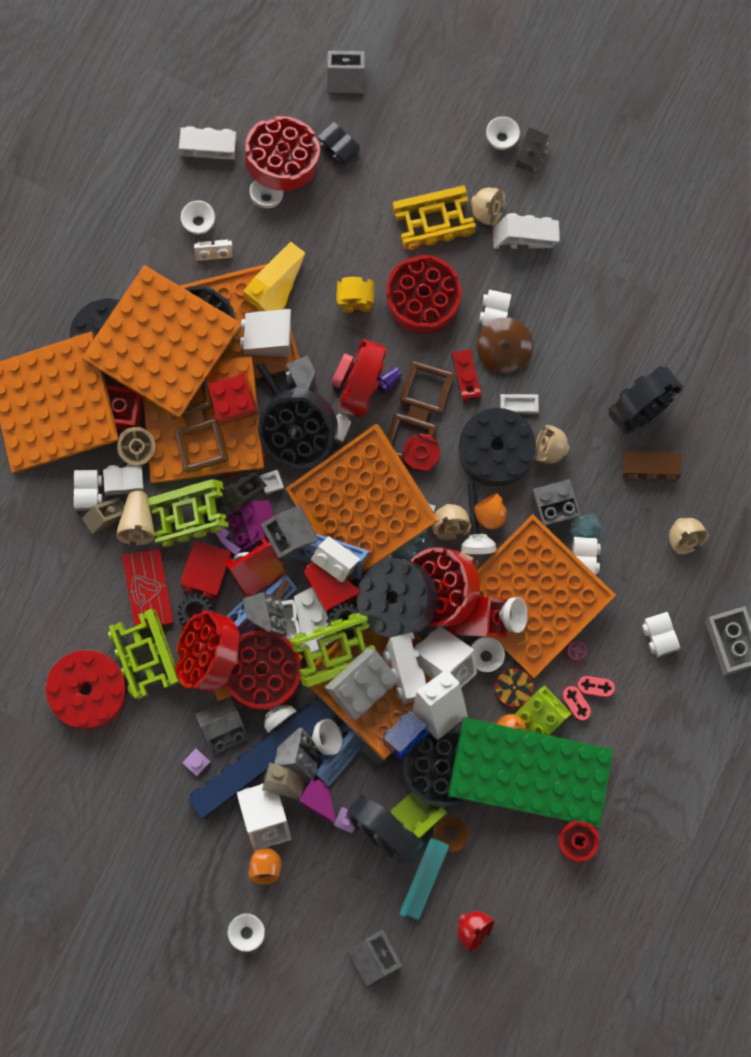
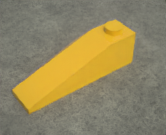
(274, 282)

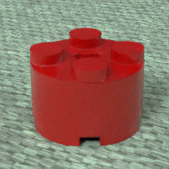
(567, 838)

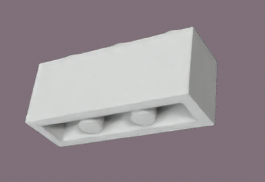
(207, 143)

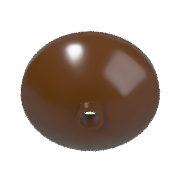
(495, 335)

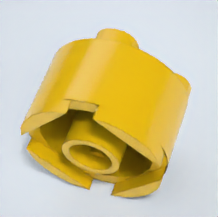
(355, 294)

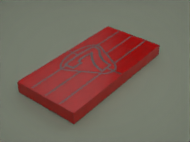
(147, 585)

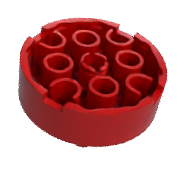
(282, 153)
(427, 312)
(362, 378)
(455, 583)
(207, 651)
(72, 675)
(280, 681)

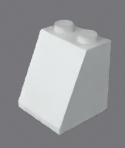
(267, 333)
(443, 652)
(440, 704)
(263, 817)

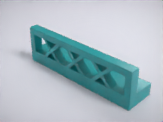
(424, 878)

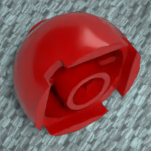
(473, 929)

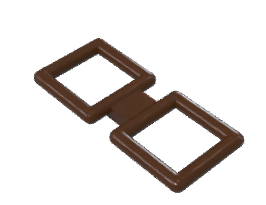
(419, 410)
(195, 422)

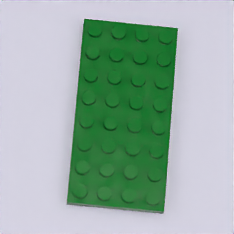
(530, 772)

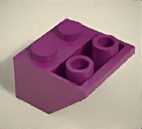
(247, 524)

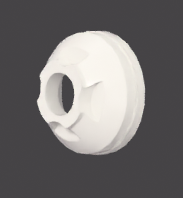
(506, 126)
(258, 190)
(197, 209)
(478, 544)
(514, 614)
(494, 647)
(277, 716)
(330, 736)
(241, 922)

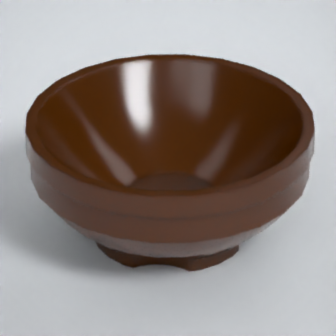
(456, 824)

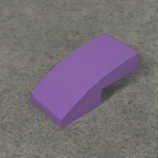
(223, 539)

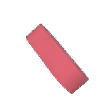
(342, 371)
(596, 682)
(579, 701)

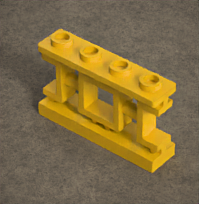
(432, 203)

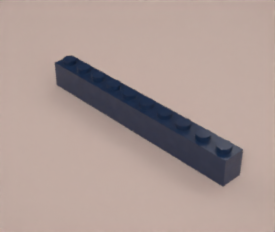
(255, 763)

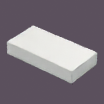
(520, 403)

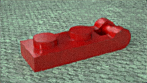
(466, 375)

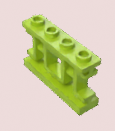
(183, 498)
(330, 633)
(158, 649)

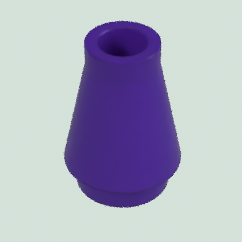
(388, 379)

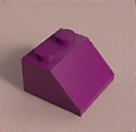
(318, 800)

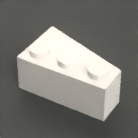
(526, 230)
(311, 615)
(403, 663)

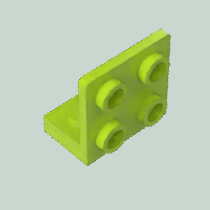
(543, 712)
(416, 817)

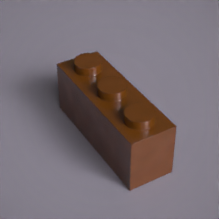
(651, 465)

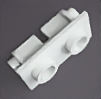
(206, 251)

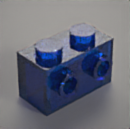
(405, 734)

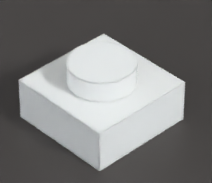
(272, 481)

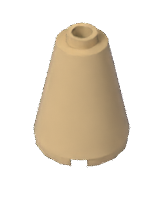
(136, 520)

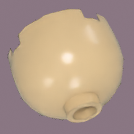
(487, 205)
(551, 445)
(136, 446)
(452, 522)
(687, 534)

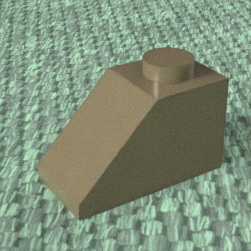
(104, 515)
(282, 781)

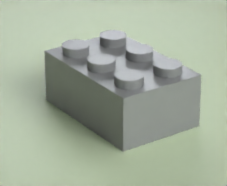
(731, 639)
(361, 683)

